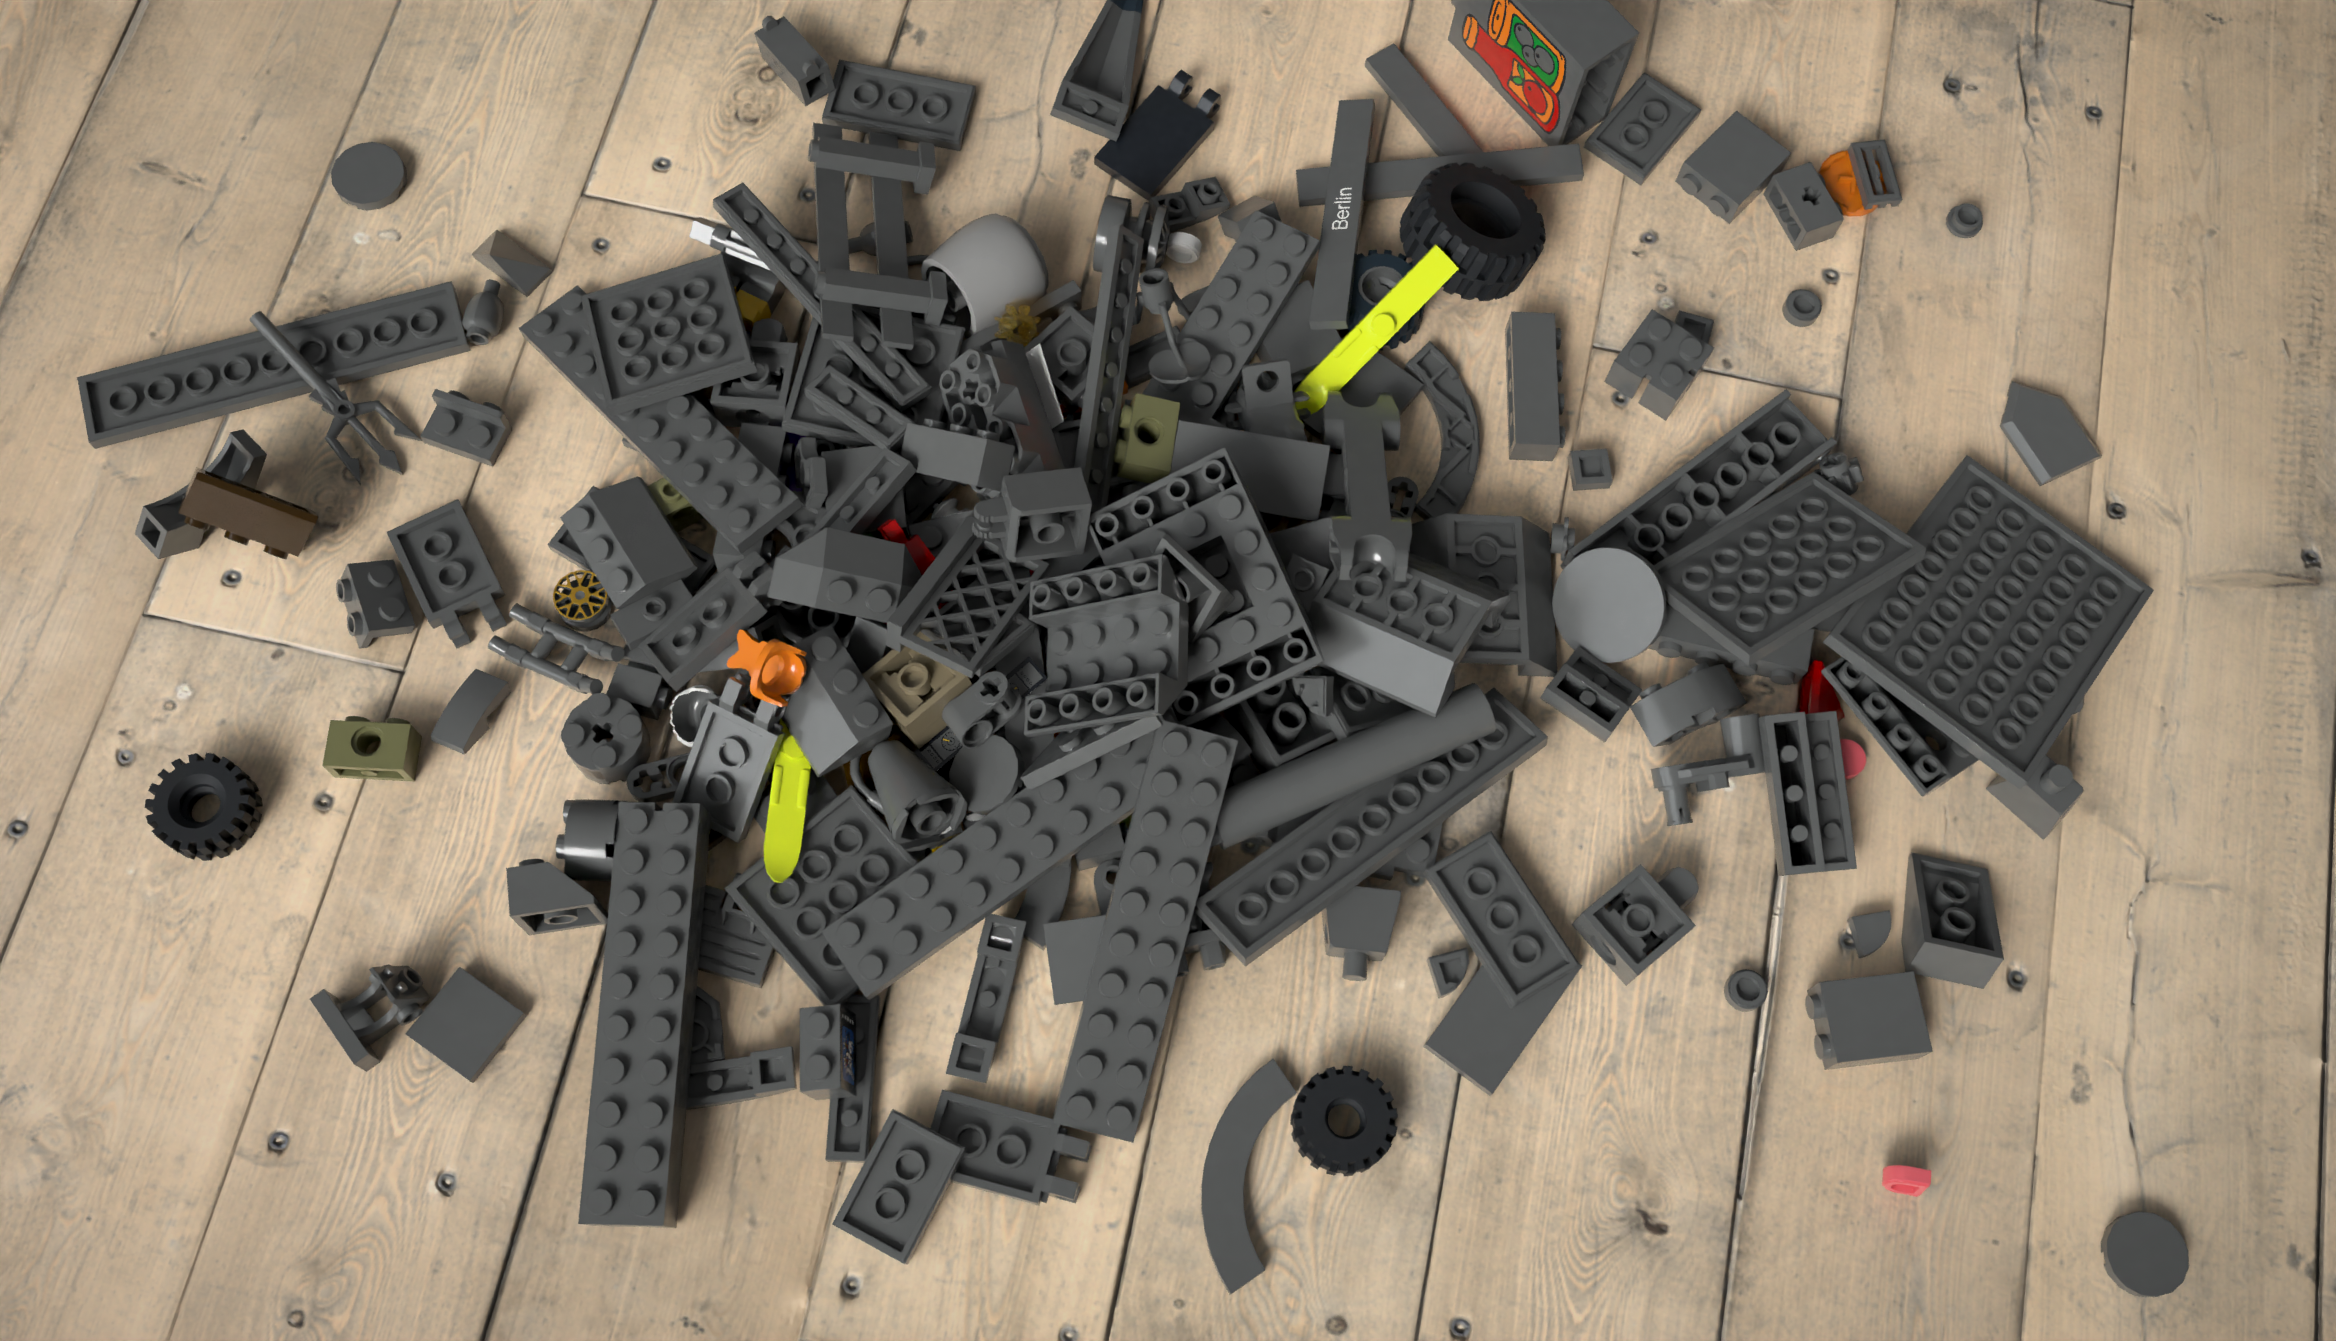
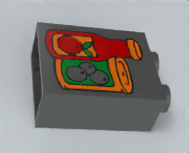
(1547, 58)

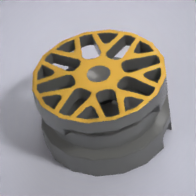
(582, 602)

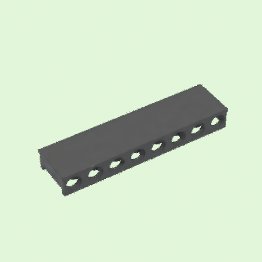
(1716, 485)

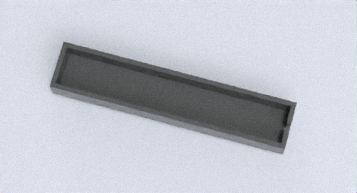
(646, 1016)

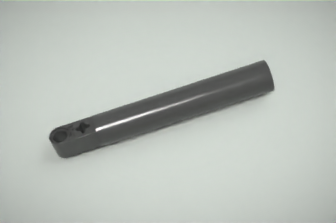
(1350, 765)

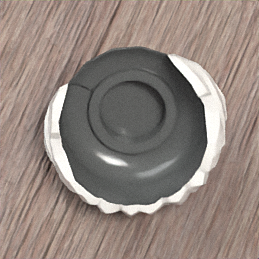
(688, 712)

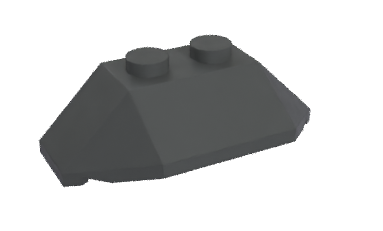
(845, 574)

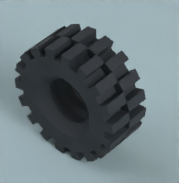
(181, 791)
(1337, 1152)

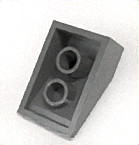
(1950, 922)

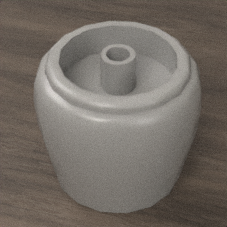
(986, 268)

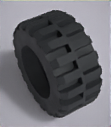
(1479, 225)

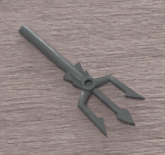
(336, 403)

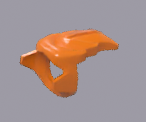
(772, 665)

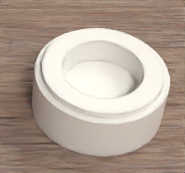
(1183, 247)

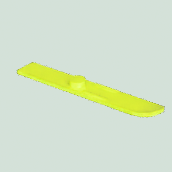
(1376, 328)
(786, 809)

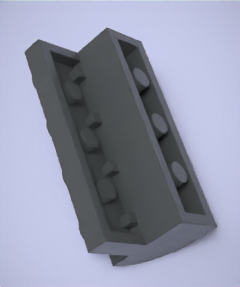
(1807, 793)

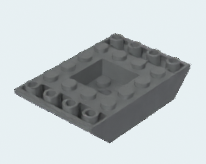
(1215, 520)

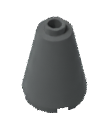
(914, 796)

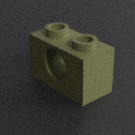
(1158, 421)
(393, 760)

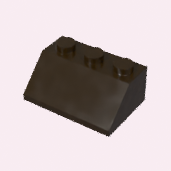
(246, 514)

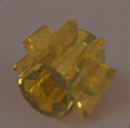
(1008, 322)

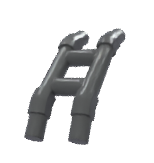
(552, 634)

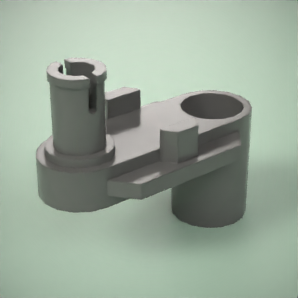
(1742, 758)

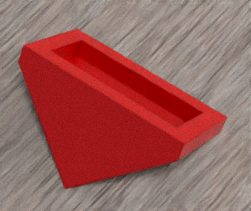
(1818, 693)

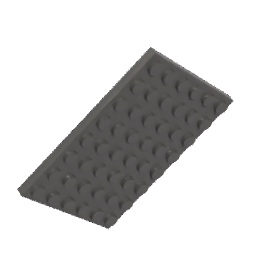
(1994, 624)

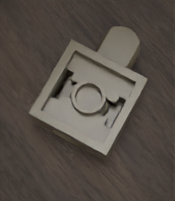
(915, 691)

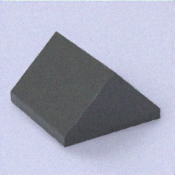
(1201, 590)

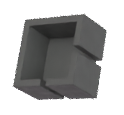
(1662, 355)

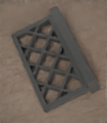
(936, 587)

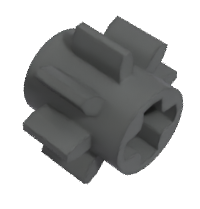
(1841, 472)

